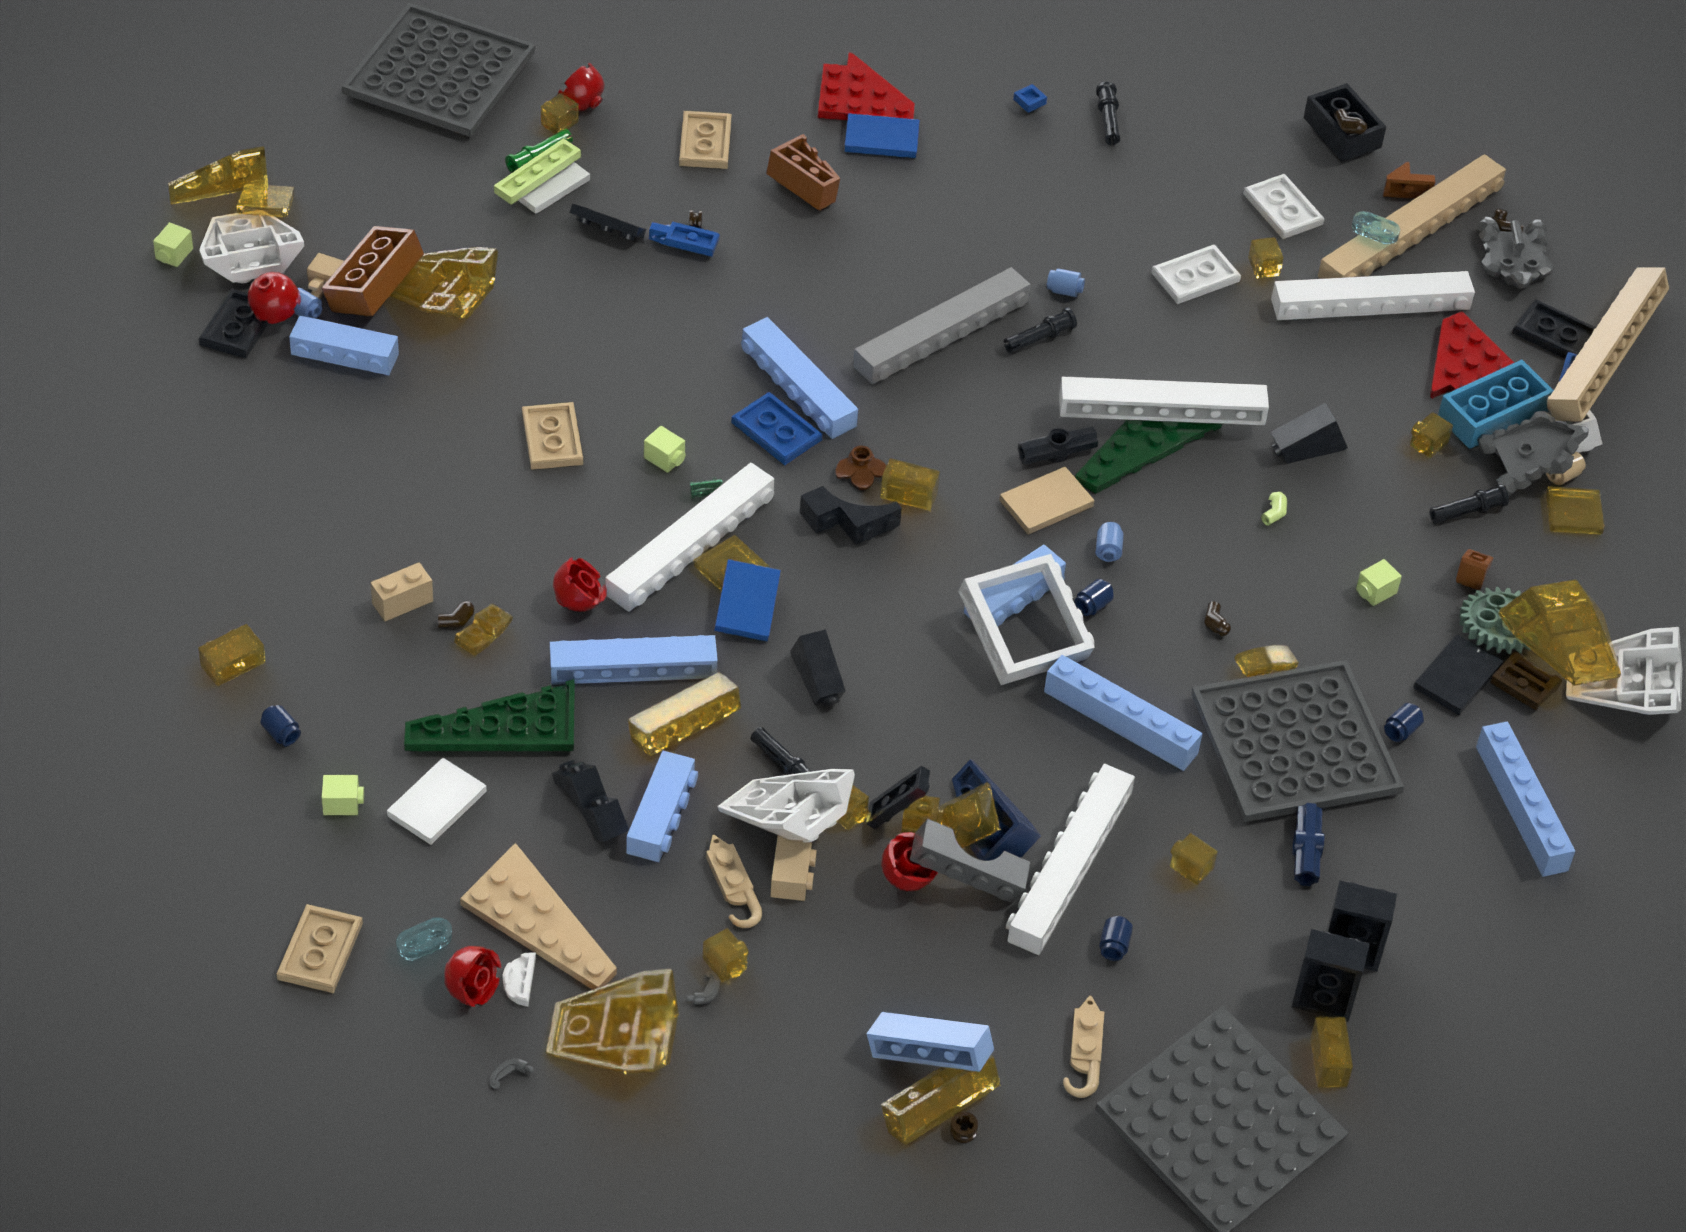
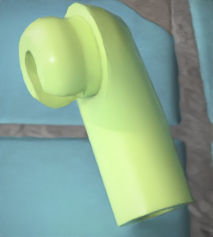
(1278, 510)

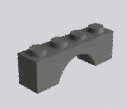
(938, 850)

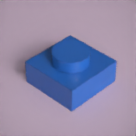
(1030, 98)

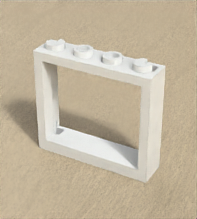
(990, 635)

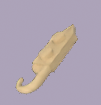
(733, 880)
(1086, 1047)

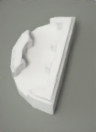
(519, 977)

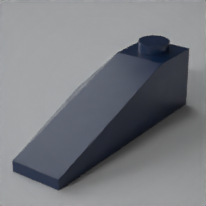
(1015, 831)

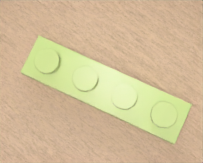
(537, 171)

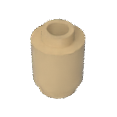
(1576, 469)

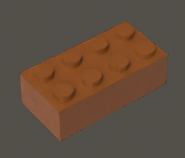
(373, 271)

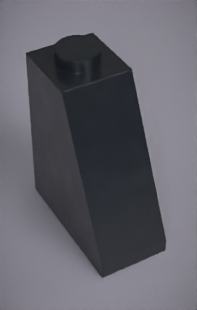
(1309, 436)
(818, 667)

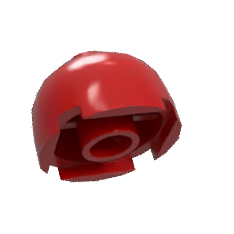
(585, 87)
(273, 297)
(578, 586)
(899, 869)
(472, 975)

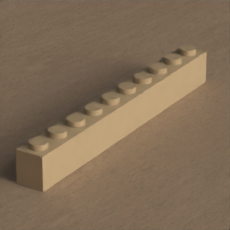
(1417, 219)
(1608, 345)

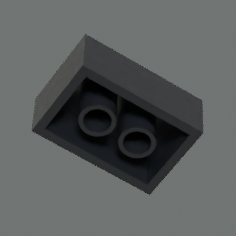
(1320, 116)
(1365, 916)
(1330, 974)

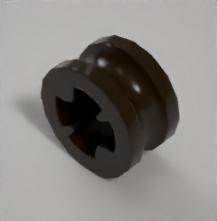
(695, 219)
(956, 1123)

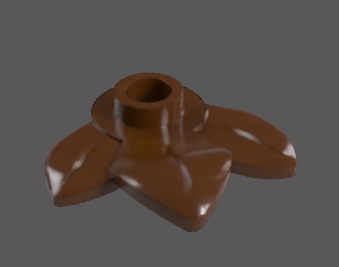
(860, 467)

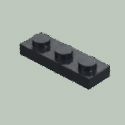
(607, 222)
(898, 797)

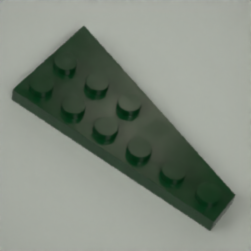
(1135, 446)
(504, 724)

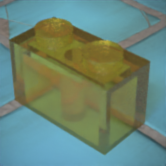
(910, 484)
(231, 654)
(1331, 1052)

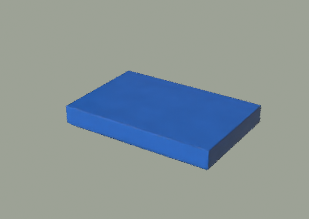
(882, 135)
(776, 428)
(747, 600)

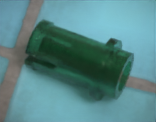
(704, 487)

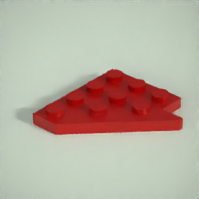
(859, 90)
(1464, 355)

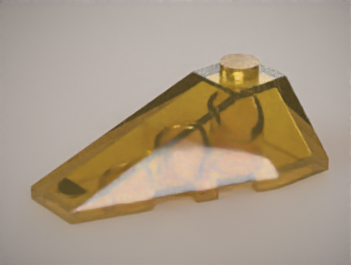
(221, 176)

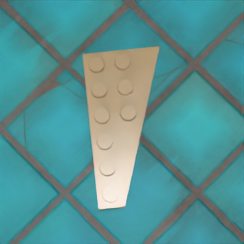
(529, 911)

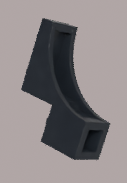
(860, 522)
(586, 789)

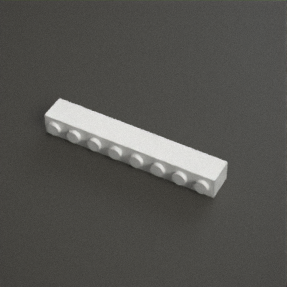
(1372, 295)
(1163, 400)
(689, 537)
(1070, 859)

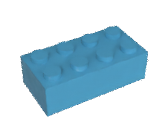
(1495, 402)

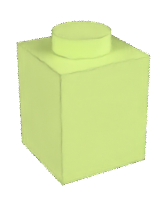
(173, 244)
(664, 449)
(1378, 582)
(341, 795)

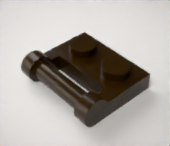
(1525, 681)

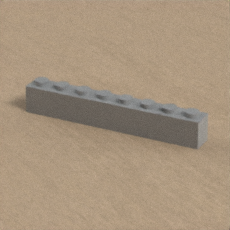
(941, 325)

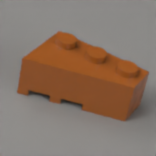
(803, 172)

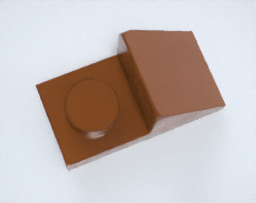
(1406, 185)
(1473, 569)

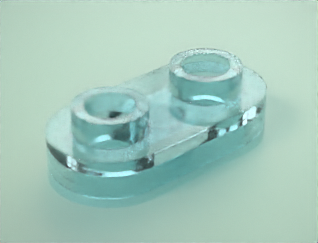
(1375, 227)
(423, 938)

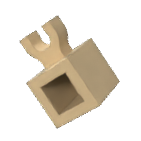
(320, 272)

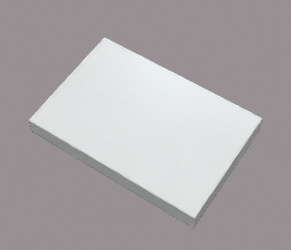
(555, 188)
(1283, 206)
(1196, 274)
(436, 801)

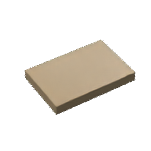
(705, 139)
(552, 435)
(1046, 500)
(319, 948)

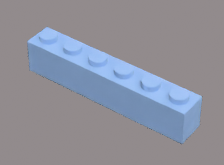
(799, 378)
(633, 659)
(1123, 712)
(1525, 799)

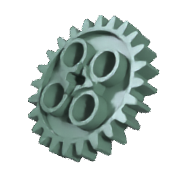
(1482, 622)

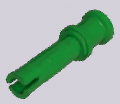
(528, 153)

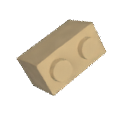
(402, 591)
(791, 869)

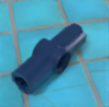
(1308, 844)

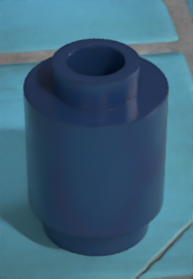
(1094, 597)
(1403, 722)
(280, 725)
(1115, 938)

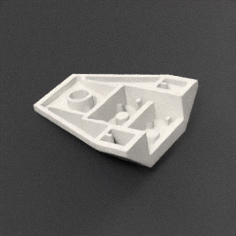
(249, 246)
(1648, 679)
(793, 804)

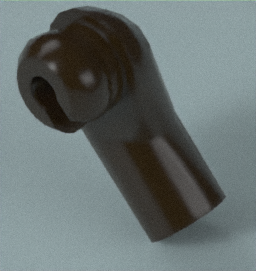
(1350, 124)
(1503, 223)
(459, 616)
(1215, 621)

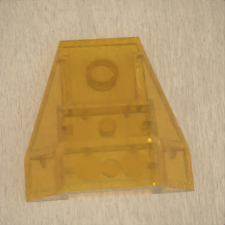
(450, 281)
(1564, 630)
(619, 1025)

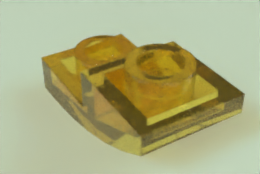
(484, 630)
(1264, 659)

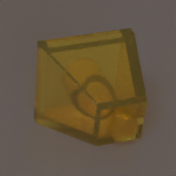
(971, 815)

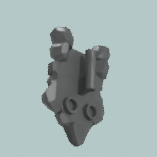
(1515, 254)
(1533, 449)

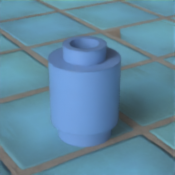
(1065, 282)
(309, 306)
(1109, 542)

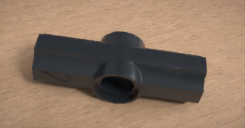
(1057, 445)

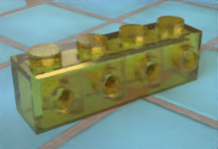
(684, 714)
(936, 1099)

